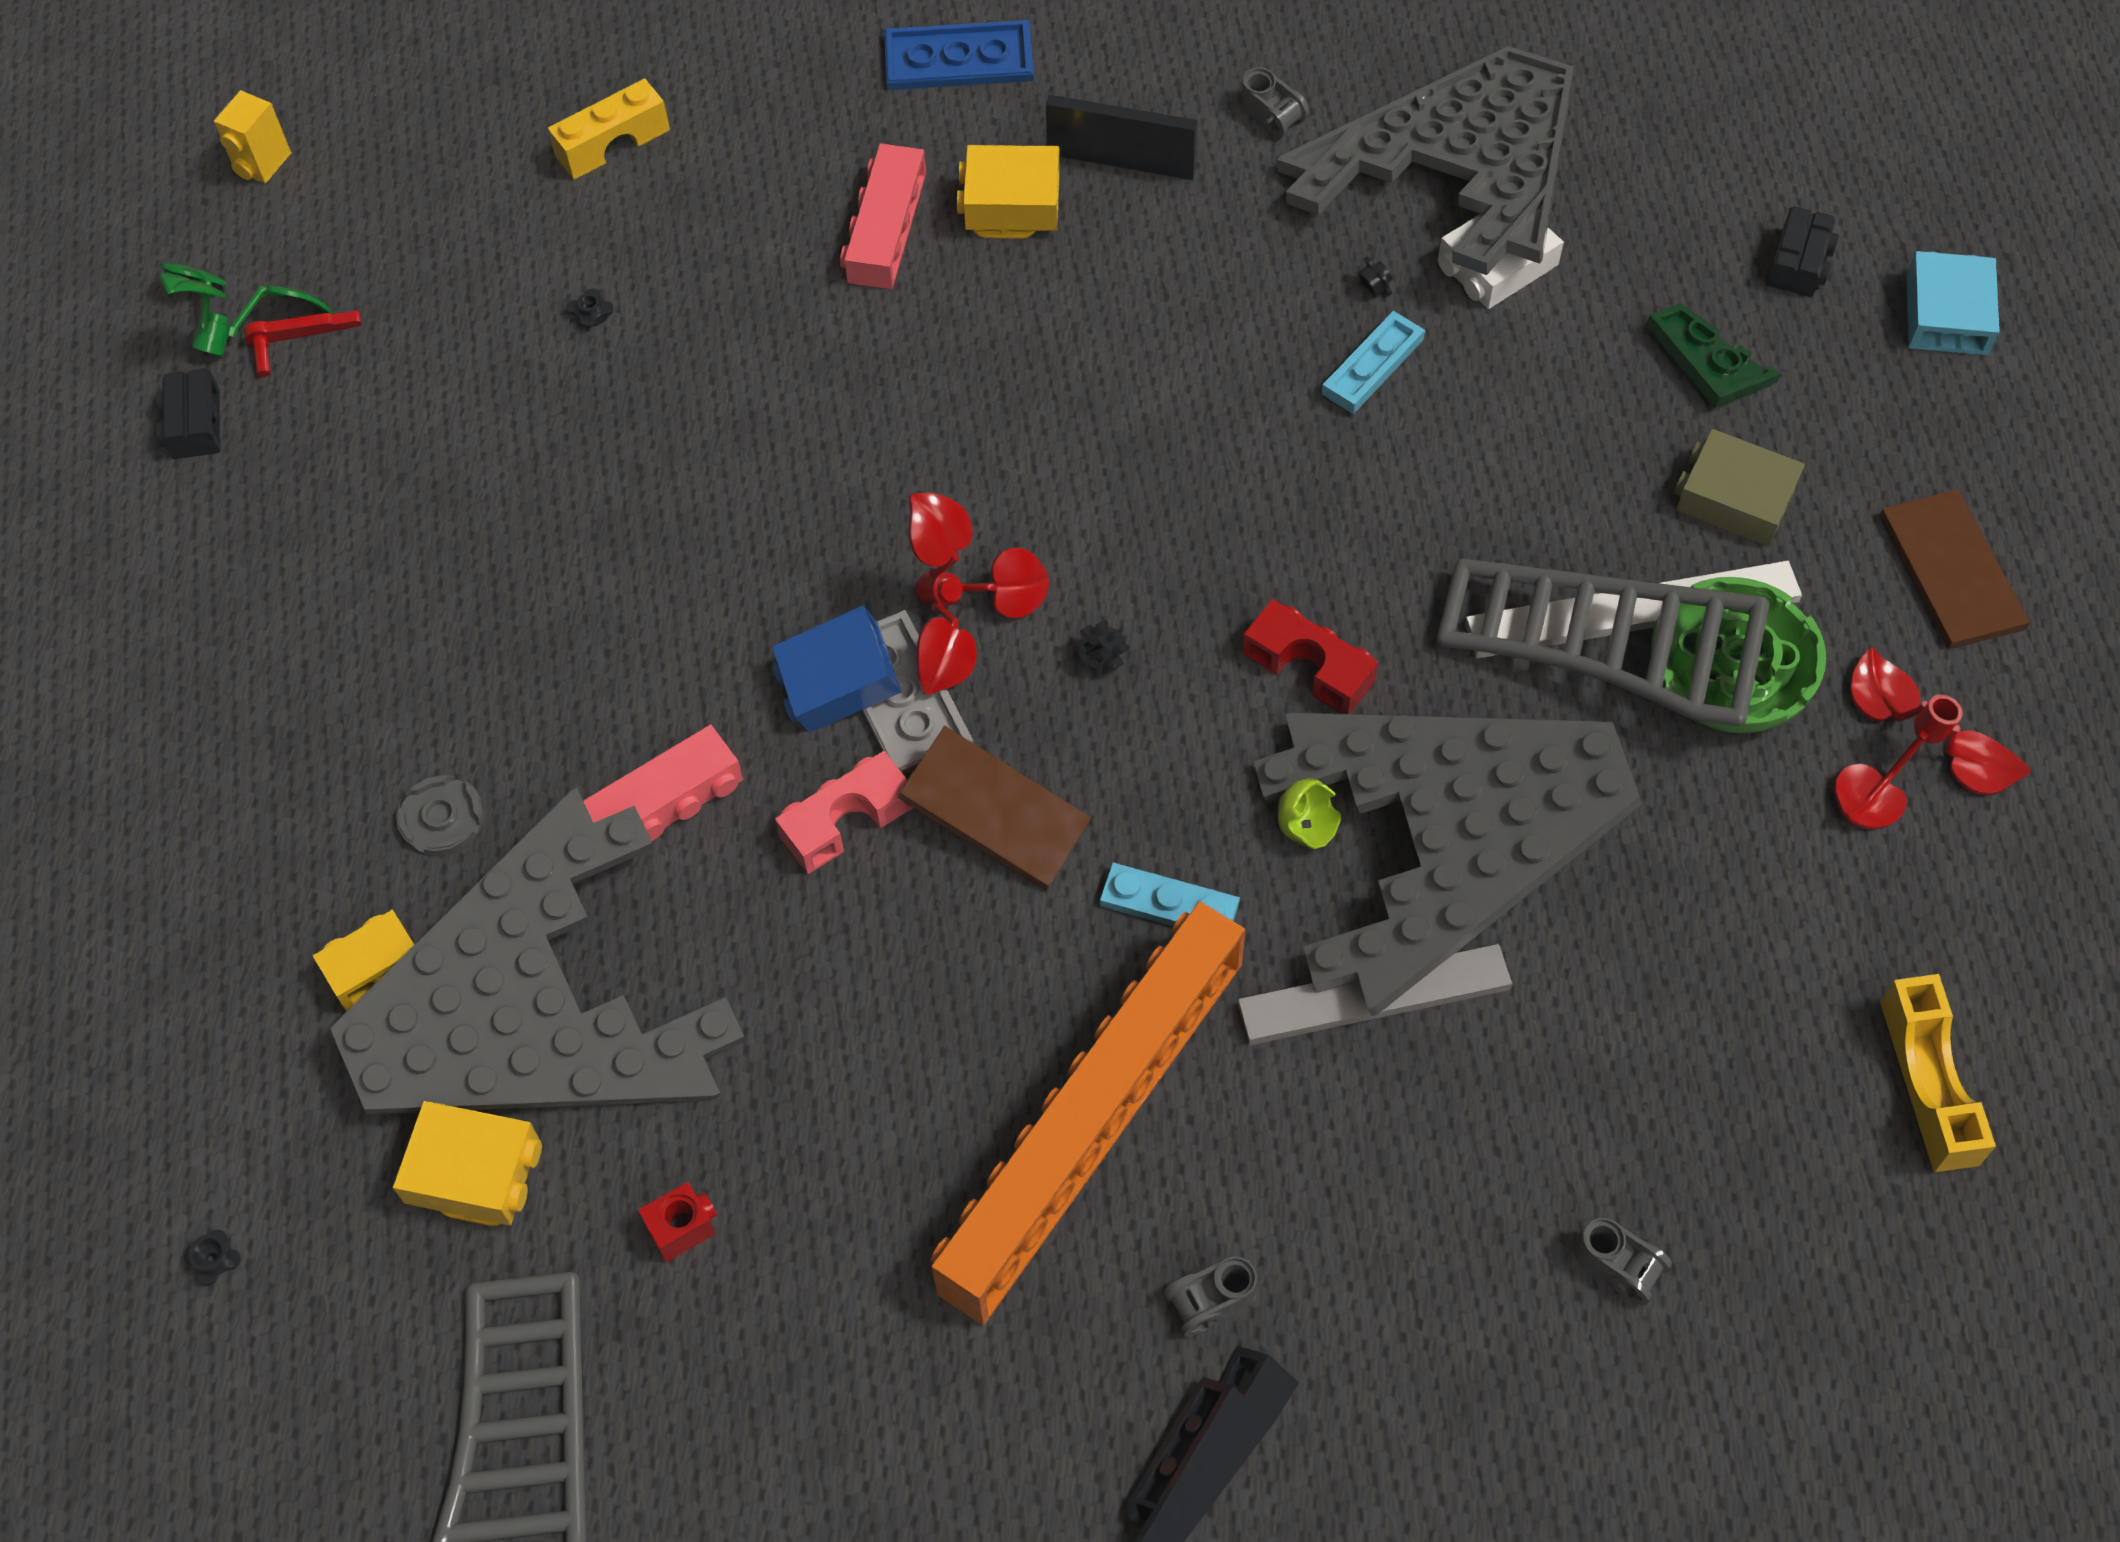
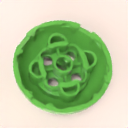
(1789, 661)

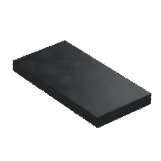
(1122, 137)

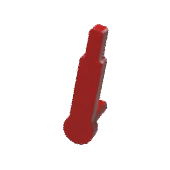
(262, 333)

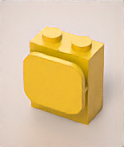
(1009, 190)
(468, 1164)

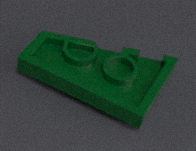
(1709, 361)

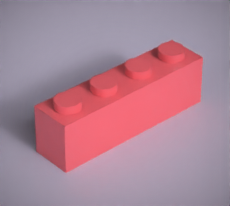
(884, 216)
(672, 783)

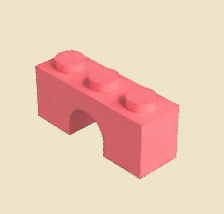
(810, 825)

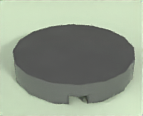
(442, 828)

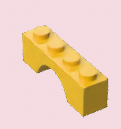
(1920, 1030)

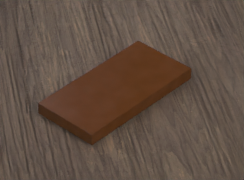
(1954, 569)
(994, 807)

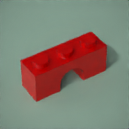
(1285, 635)

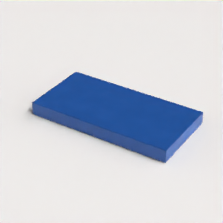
(958, 55)

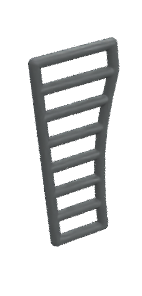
(1611, 671)
(473, 1432)

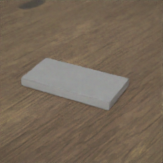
(910, 720)

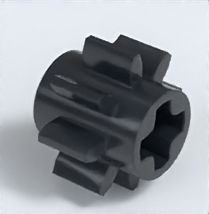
(1111, 641)

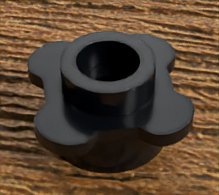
(1375, 277)
(590, 316)
(202, 1248)

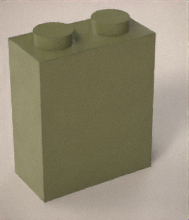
(1738, 486)

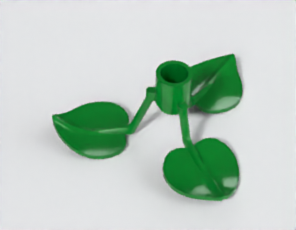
(212, 327)

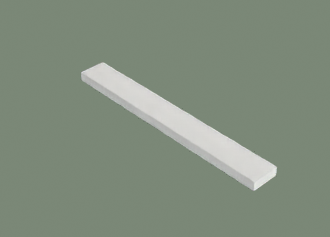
(1605, 606)

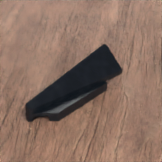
(1209, 1445)

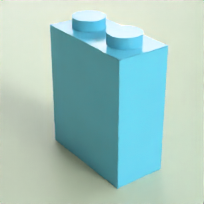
(1952, 303)

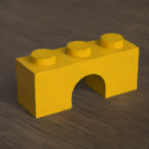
(583, 137)

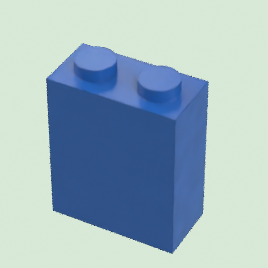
(835, 669)

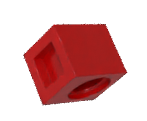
(660, 1213)

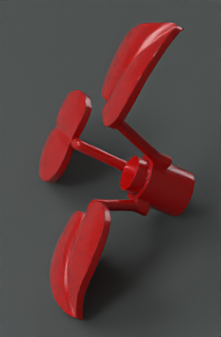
(1019, 585)
(1887, 691)

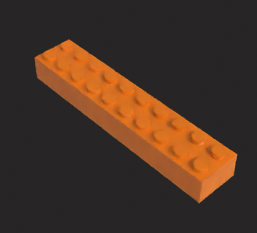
(1087, 1114)

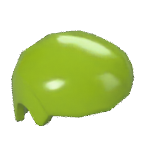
(1307, 801)

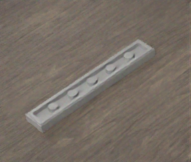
(1305, 1010)

